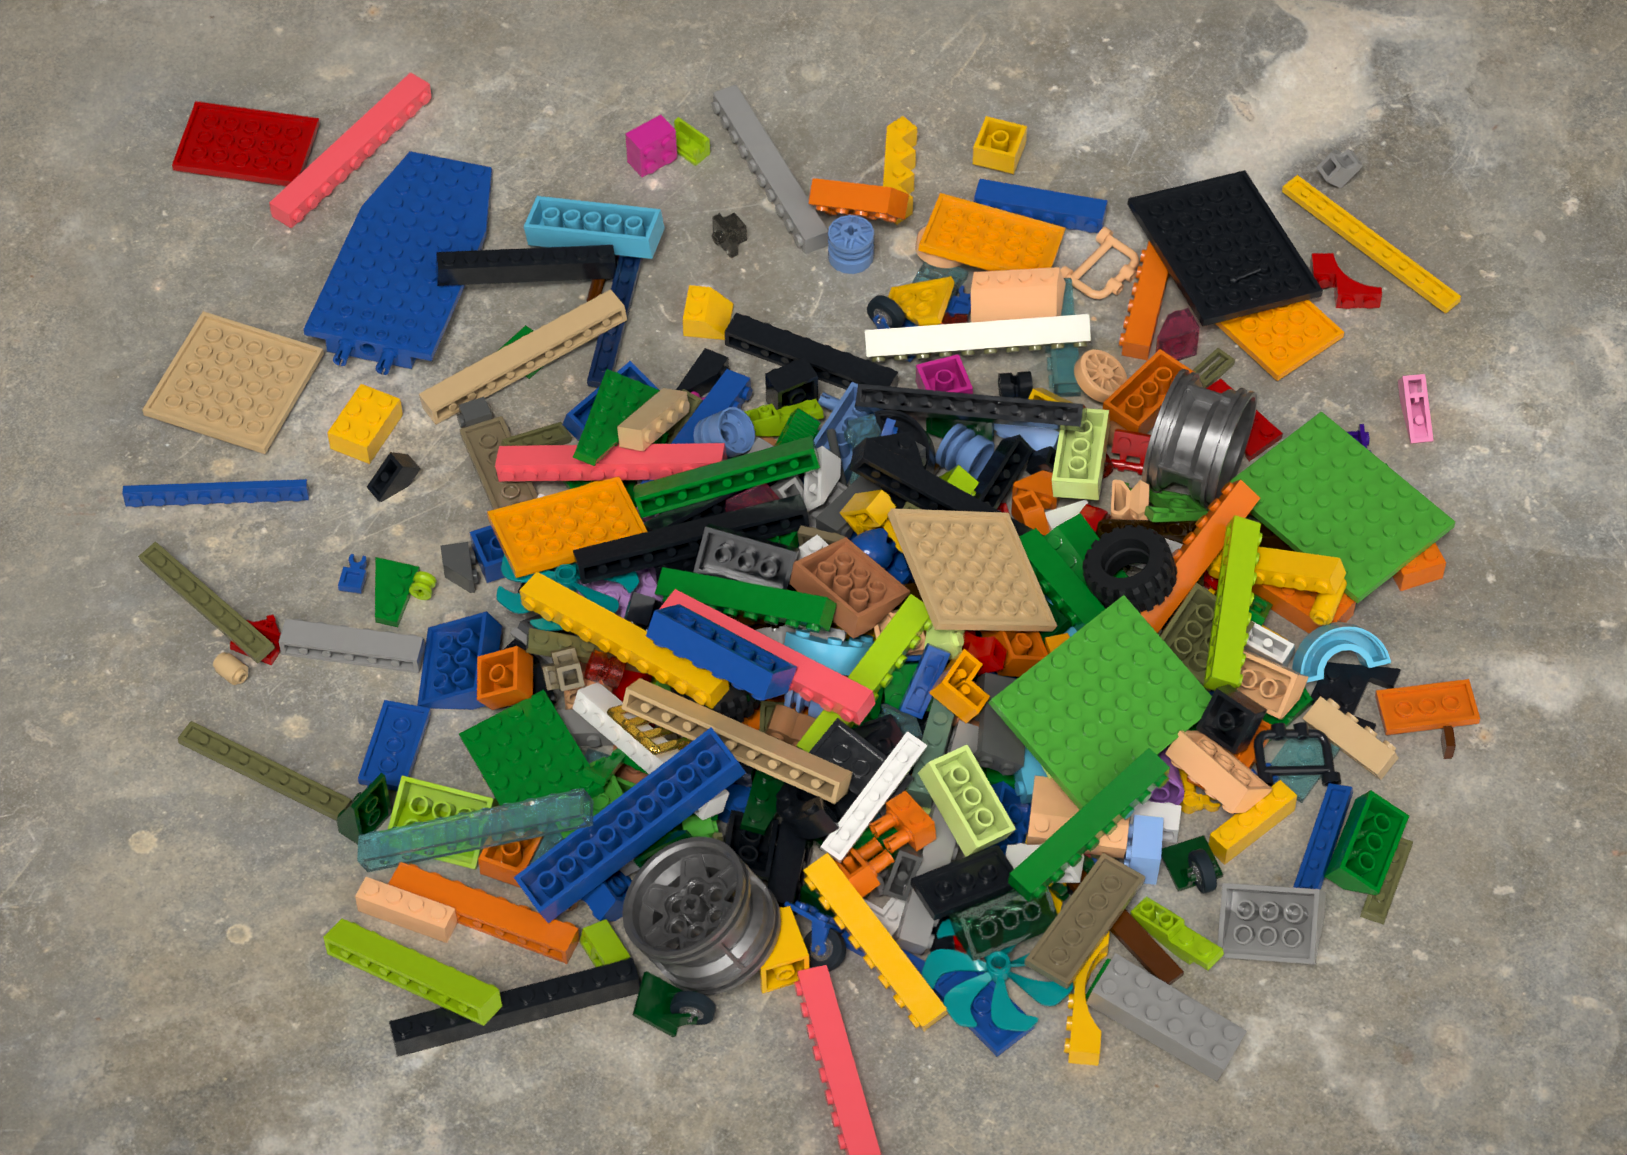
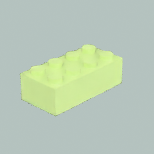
(1082, 458)
(966, 800)

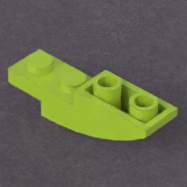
(770, 422)
(1174, 935)

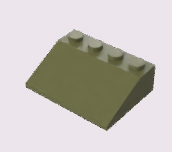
(1190, 630)

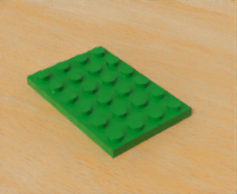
(528, 753)

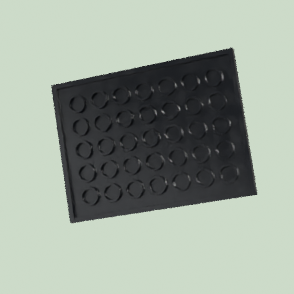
(1220, 232)

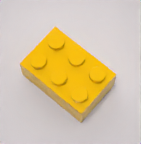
(365, 423)

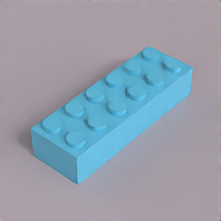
(584, 223)

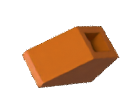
(1042, 485)
(1029, 511)

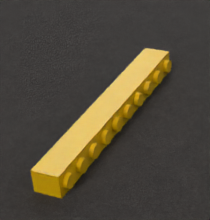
(619, 638)

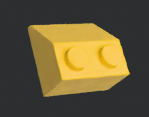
(706, 313)

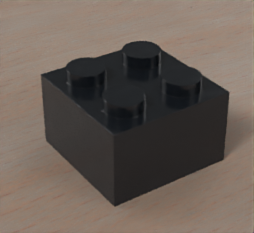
(791, 384)
(1231, 719)

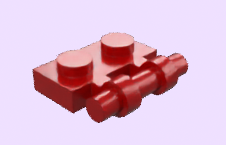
(1129, 444)

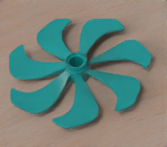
(568, 577)
(960, 998)

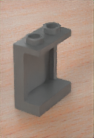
(997, 744)

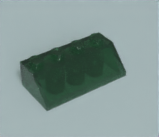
(1002, 922)

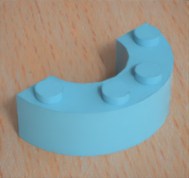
(1336, 637)
(830, 652)

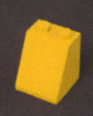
(787, 956)

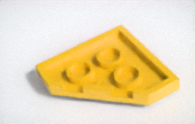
(924, 301)

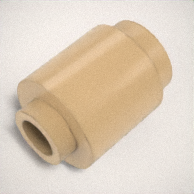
(230, 668)

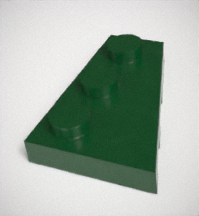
(940, 427)

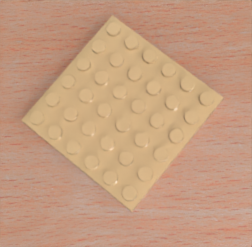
(233, 382)
(971, 570)

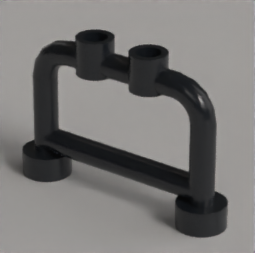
(1300, 732)

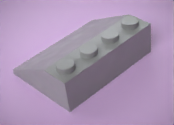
(1271, 923)

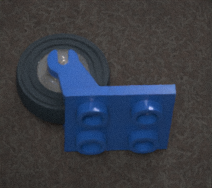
(888, 314)
(824, 940)

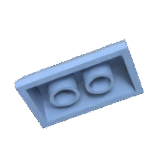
(1036, 437)

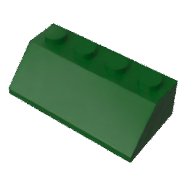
(1072, 541)
(1367, 844)

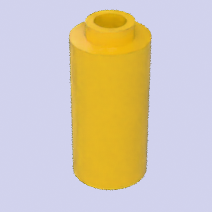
(1326, 606)

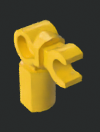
(1193, 801)

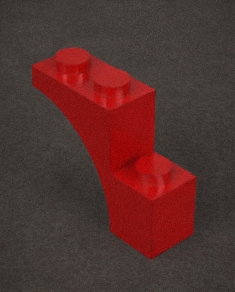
(1347, 291)
(986, 650)

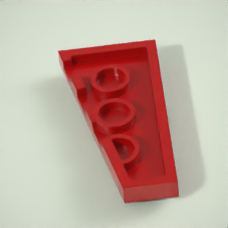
(1263, 432)

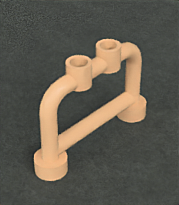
(1114, 285)

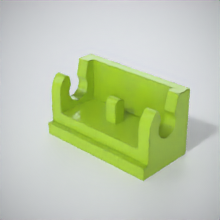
(690, 142)
(602, 944)

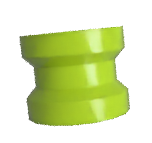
(422, 585)

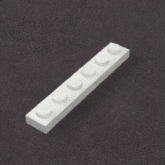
(873, 797)

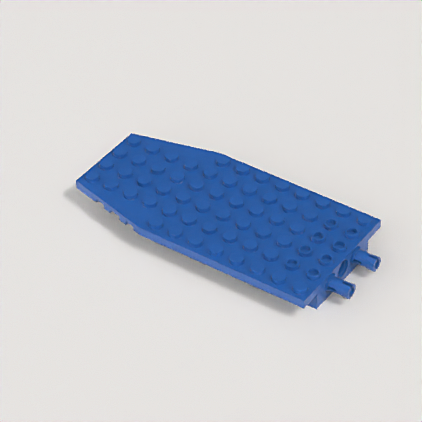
(383, 285)

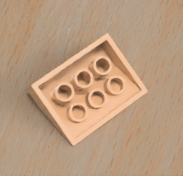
(1017, 294)
(1053, 808)

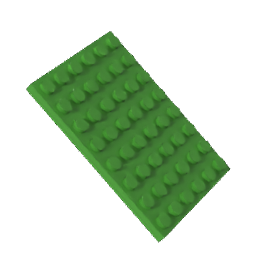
(1342, 502)
(1102, 701)

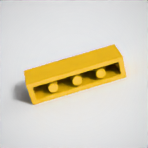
(1247, 827)

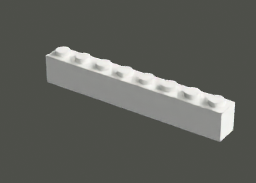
(593, 704)

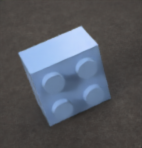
(1145, 846)

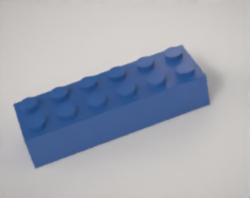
(721, 652)

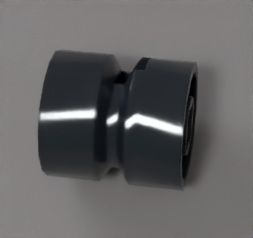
(1015, 386)

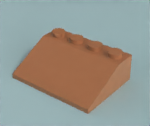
(853, 582)

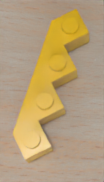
(900, 159)

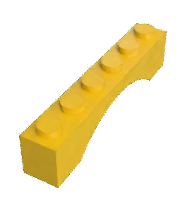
(1085, 1035)

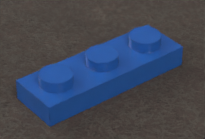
(925, 676)

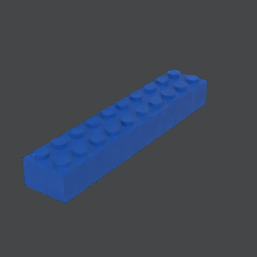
(629, 825)

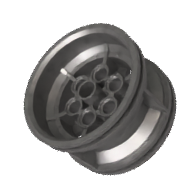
(1199, 437)
(709, 905)

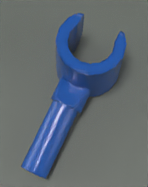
(1021, 831)

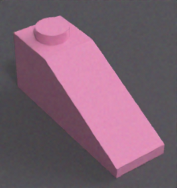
(1415, 408)

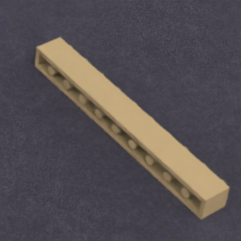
(523, 356)
(744, 742)

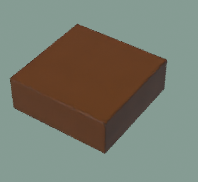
(1448, 742)

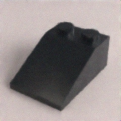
(753, 848)

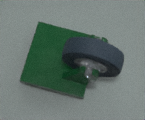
(1192, 865)
(670, 1007)

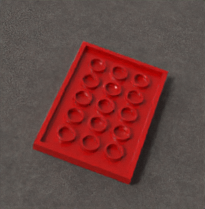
(245, 144)

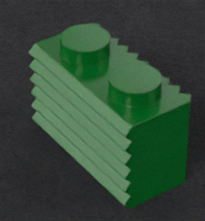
(798, 426)

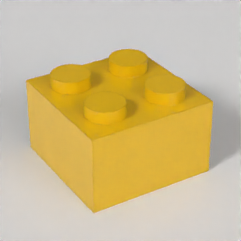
(999, 145)

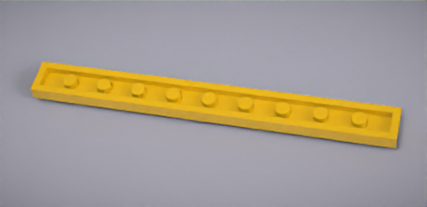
(1371, 244)

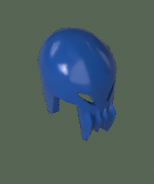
(875, 546)

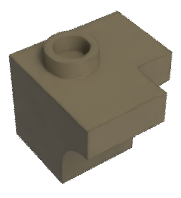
(565, 670)

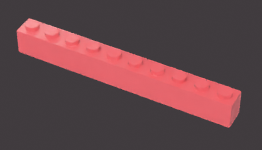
(350, 150)
(558, 464)
(810, 679)
(836, 1062)

